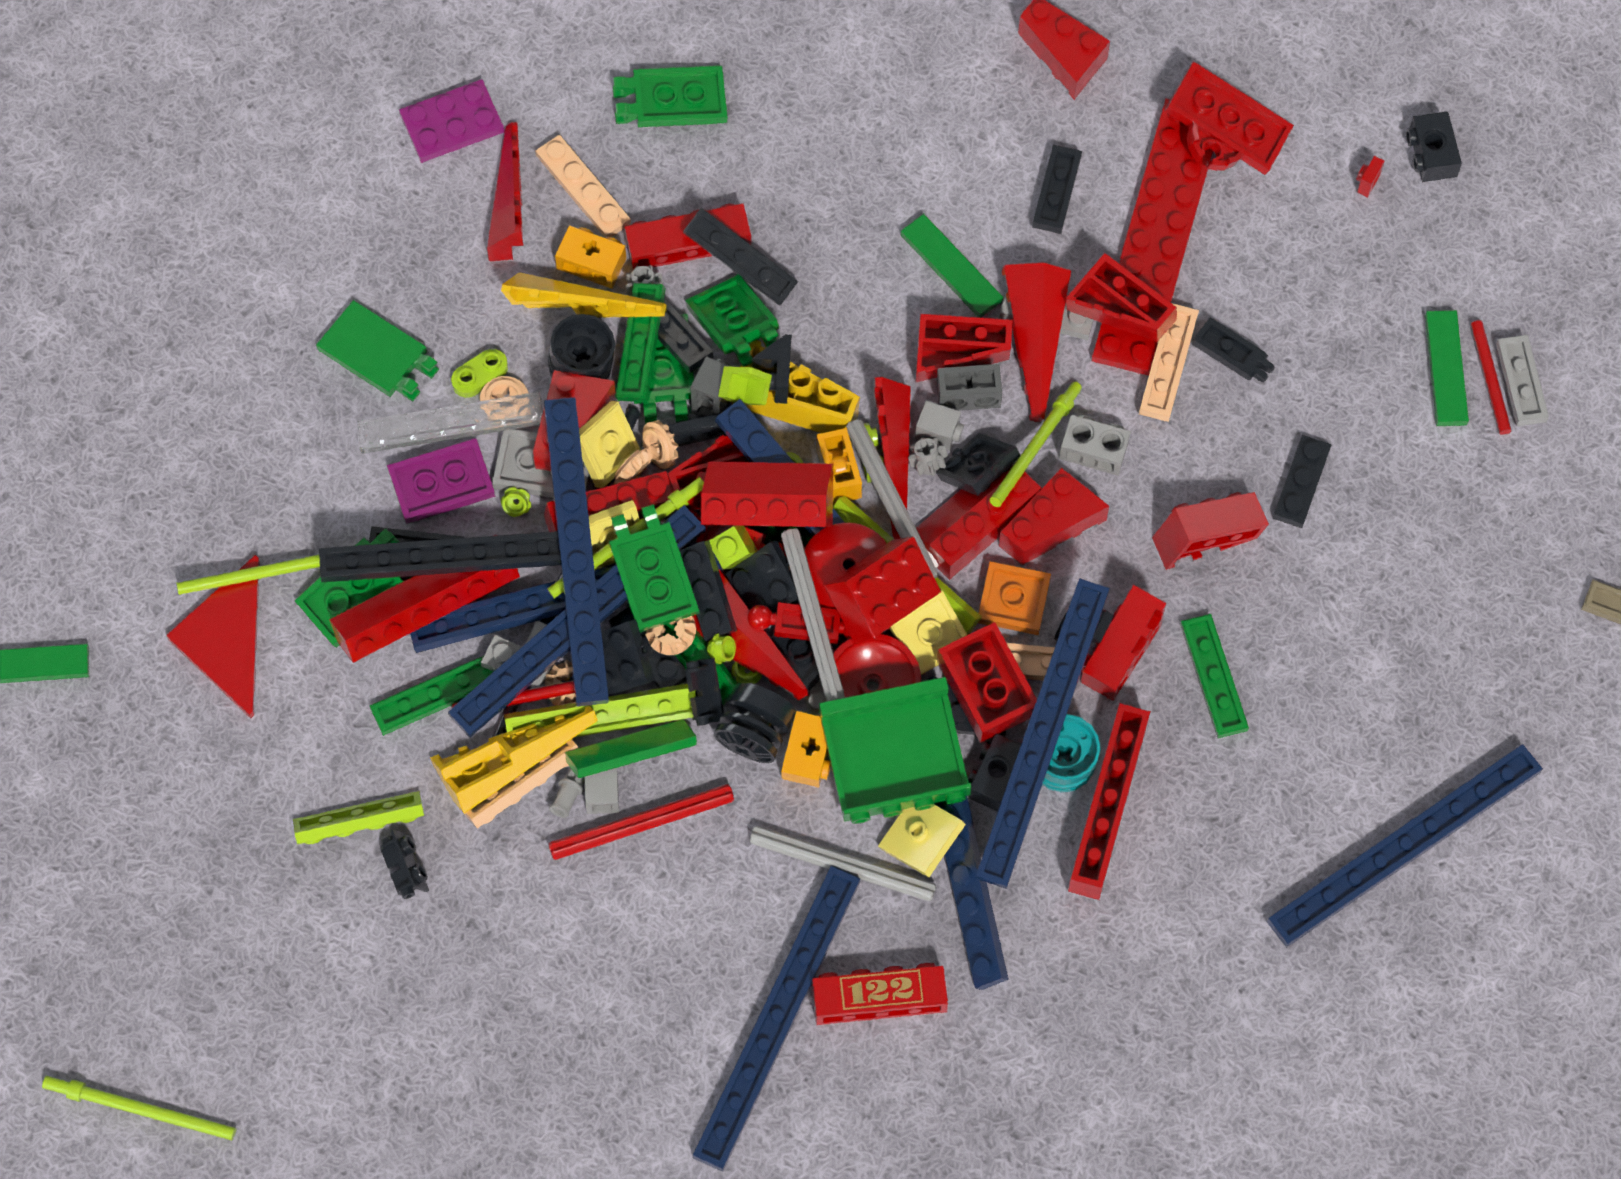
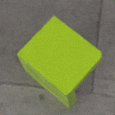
(745, 384)

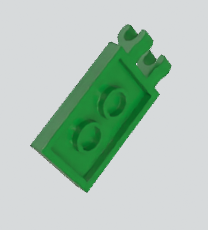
(672, 96)
(734, 317)
(376, 351)
(668, 383)
(652, 572)
(330, 599)

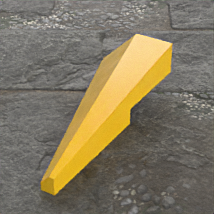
(549, 293)
(486, 769)

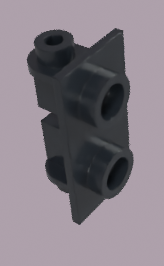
(703, 679)
(400, 851)

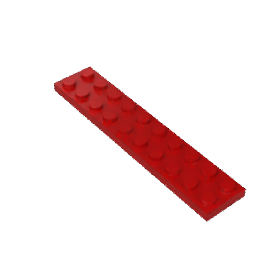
(1157, 235)

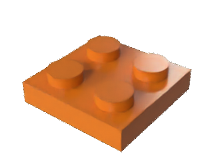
(1014, 598)

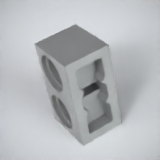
(1092, 452)

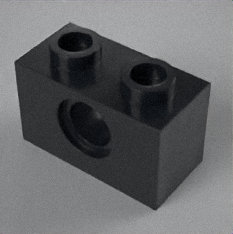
(1436, 131)
(986, 788)

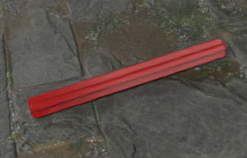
(641, 821)

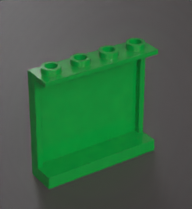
(894, 750)

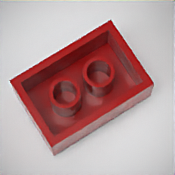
(883, 588)
(987, 681)

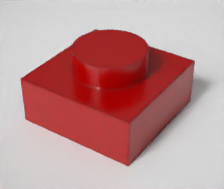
(1369, 176)

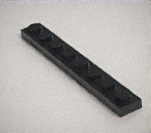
(439, 556)

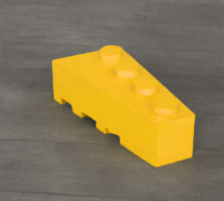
(811, 400)

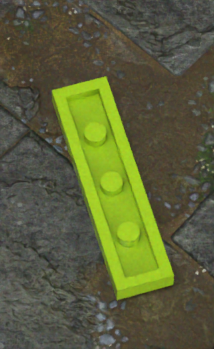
(363, 816)

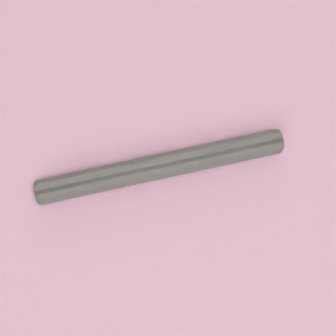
(885, 486)
(812, 615)
(857, 867)

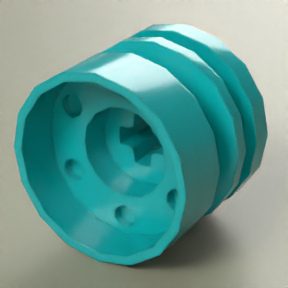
(1083, 745)

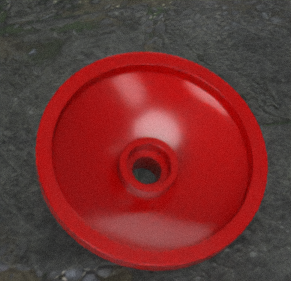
(832, 548)
(875, 660)

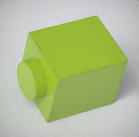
(733, 547)

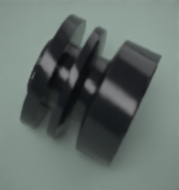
(585, 339)
(754, 722)

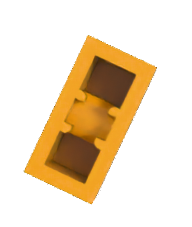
(591, 256)
(836, 449)
(797, 765)

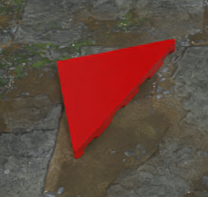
(223, 639)

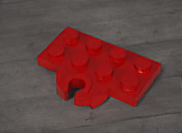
(1226, 122)

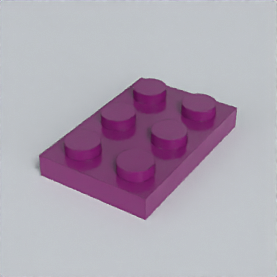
(451, 121)
(441, 481)

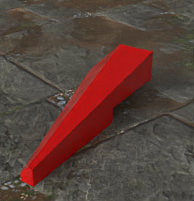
(507, 214)
(1038, 307)
(894, 425)
(756, 649)

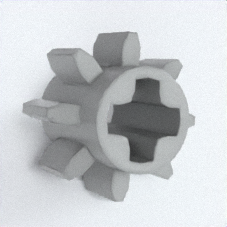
(642, 274)
(927, 456)

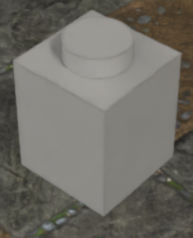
(939, 423)
(602, 792)

